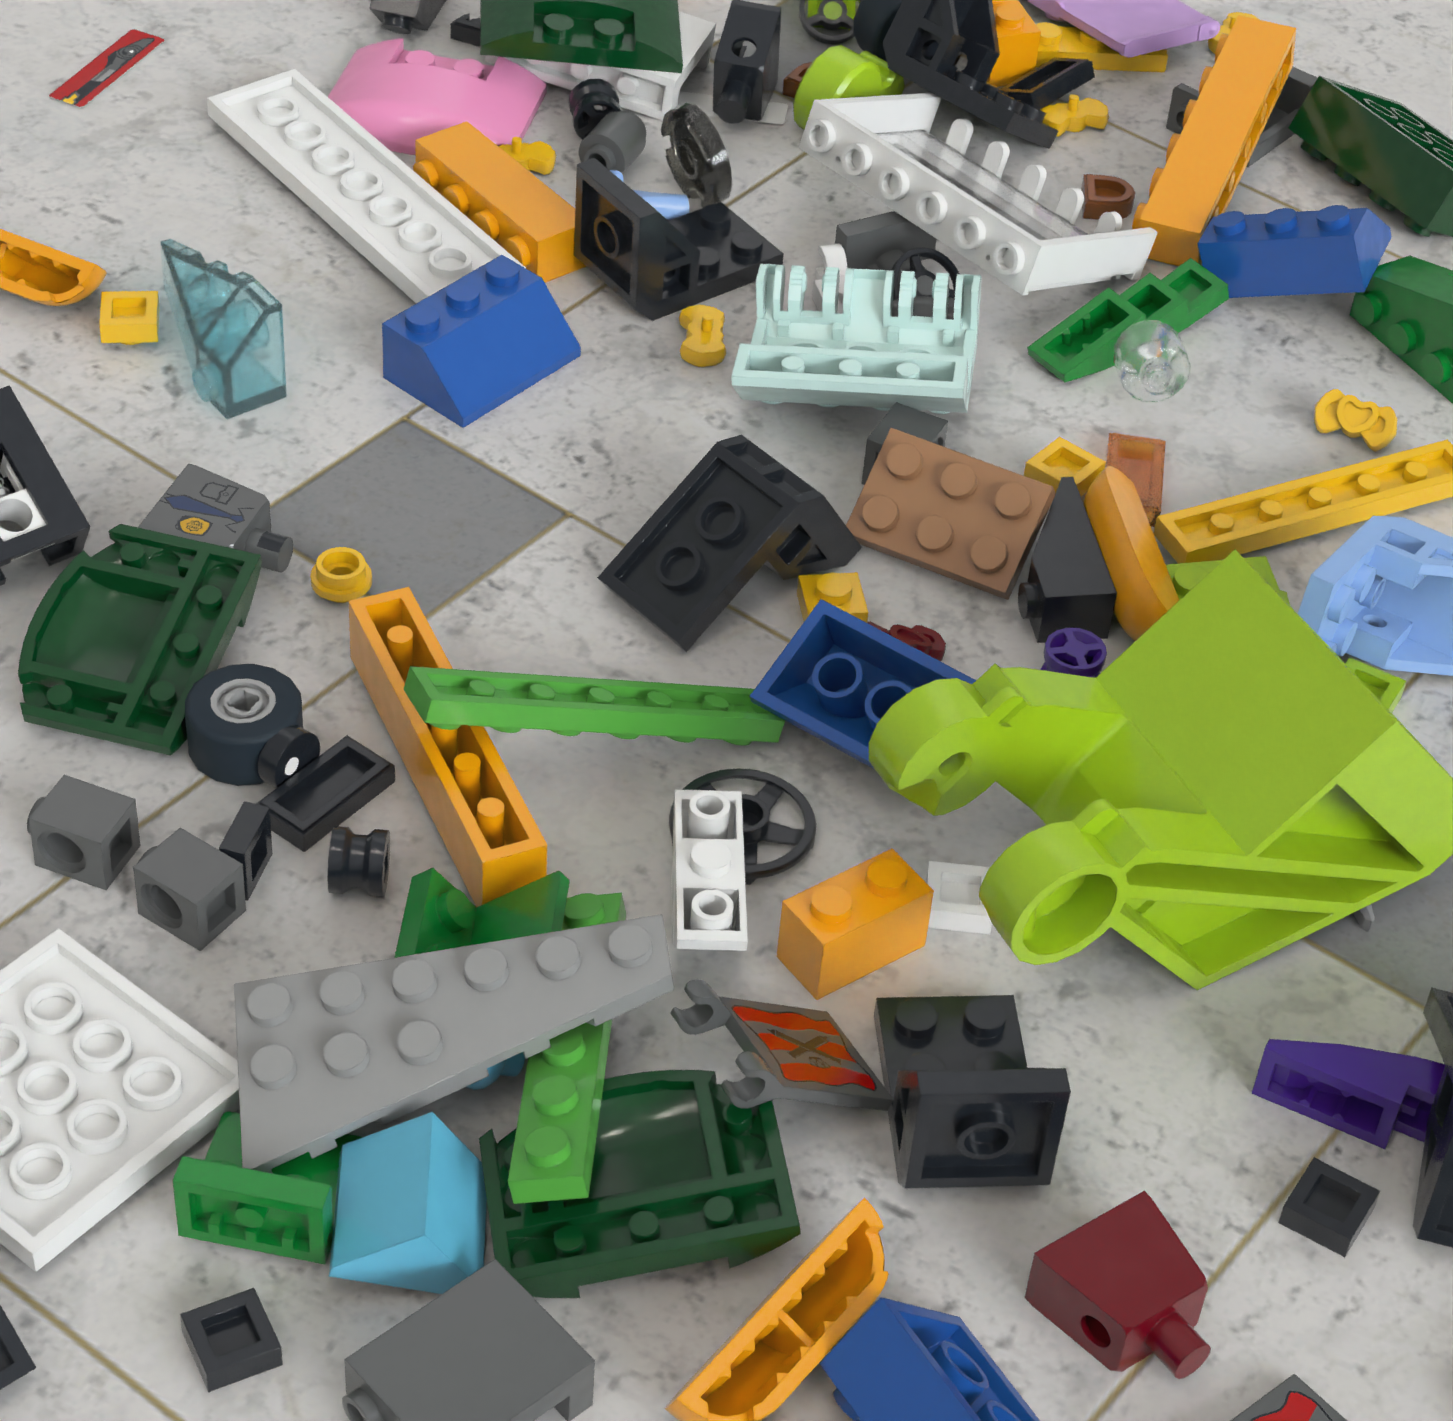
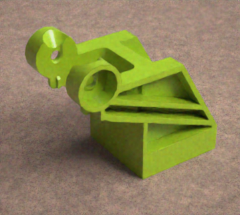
(1191, 794)

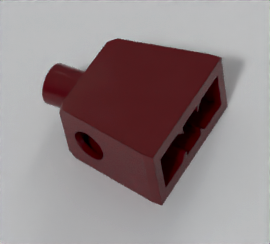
(1124, 1289)

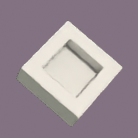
(956, 897)

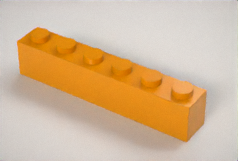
(1216, 137)
(453, 770)

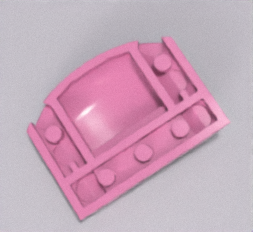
(415, 94)

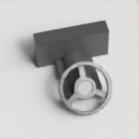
(896, 245)

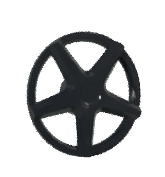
(757, 824)

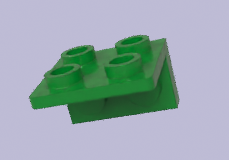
(444, 918)
(258, 1210)

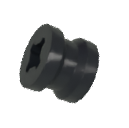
(585, 97)
(358, 861)

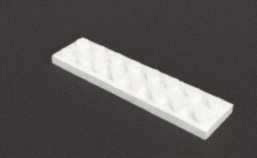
(354, 183)

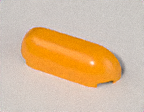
(44, 272)
(1129, 552)
(791, 1326)

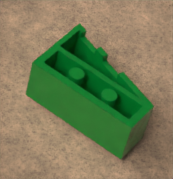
(1412, 315)

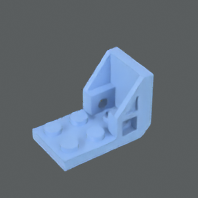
(1387, 597)

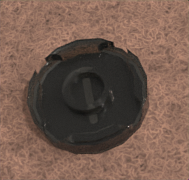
(697, 155)

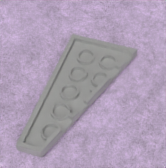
(406, 1030)

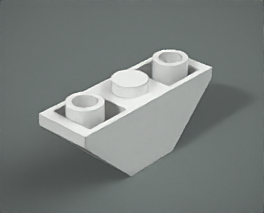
(708, 871)

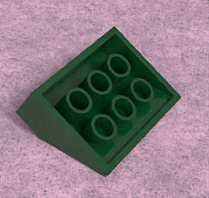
(1384, 148)

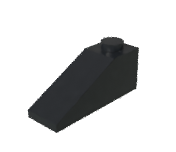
(1067, 572)

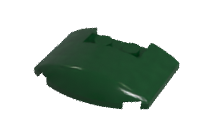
(585, 32)
(133, 635)
(670, 1187)

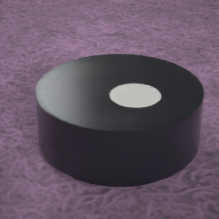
(287, 754)

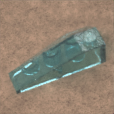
(227, 330)

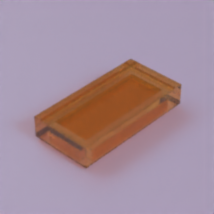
(1143, 464)

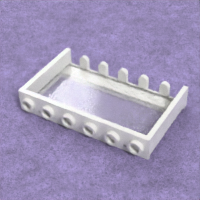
(892, 156)

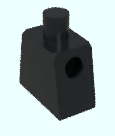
(746, 83)

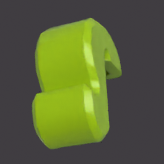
(843, 74)

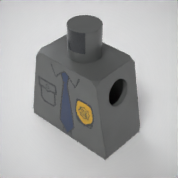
(219, 513)

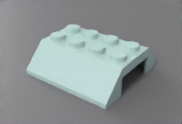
(865, 351)

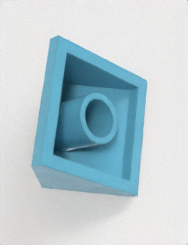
(409, 1208)

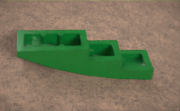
(1088, 336)

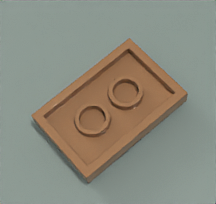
(950, 513)

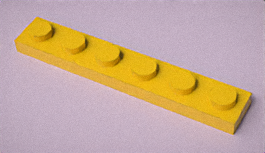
(1308, 505)

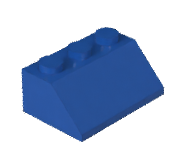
(1294, 251)
(478, 341)
(843, 678)
(919, 1367)

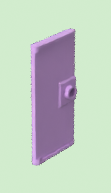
(1133, 25)

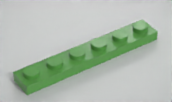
(588, 705)
(564, 1092)

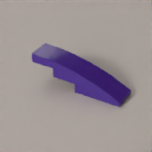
(1350, 1087)

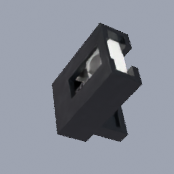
(35, 495)

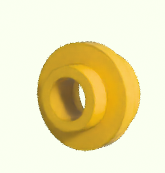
(341, 575)

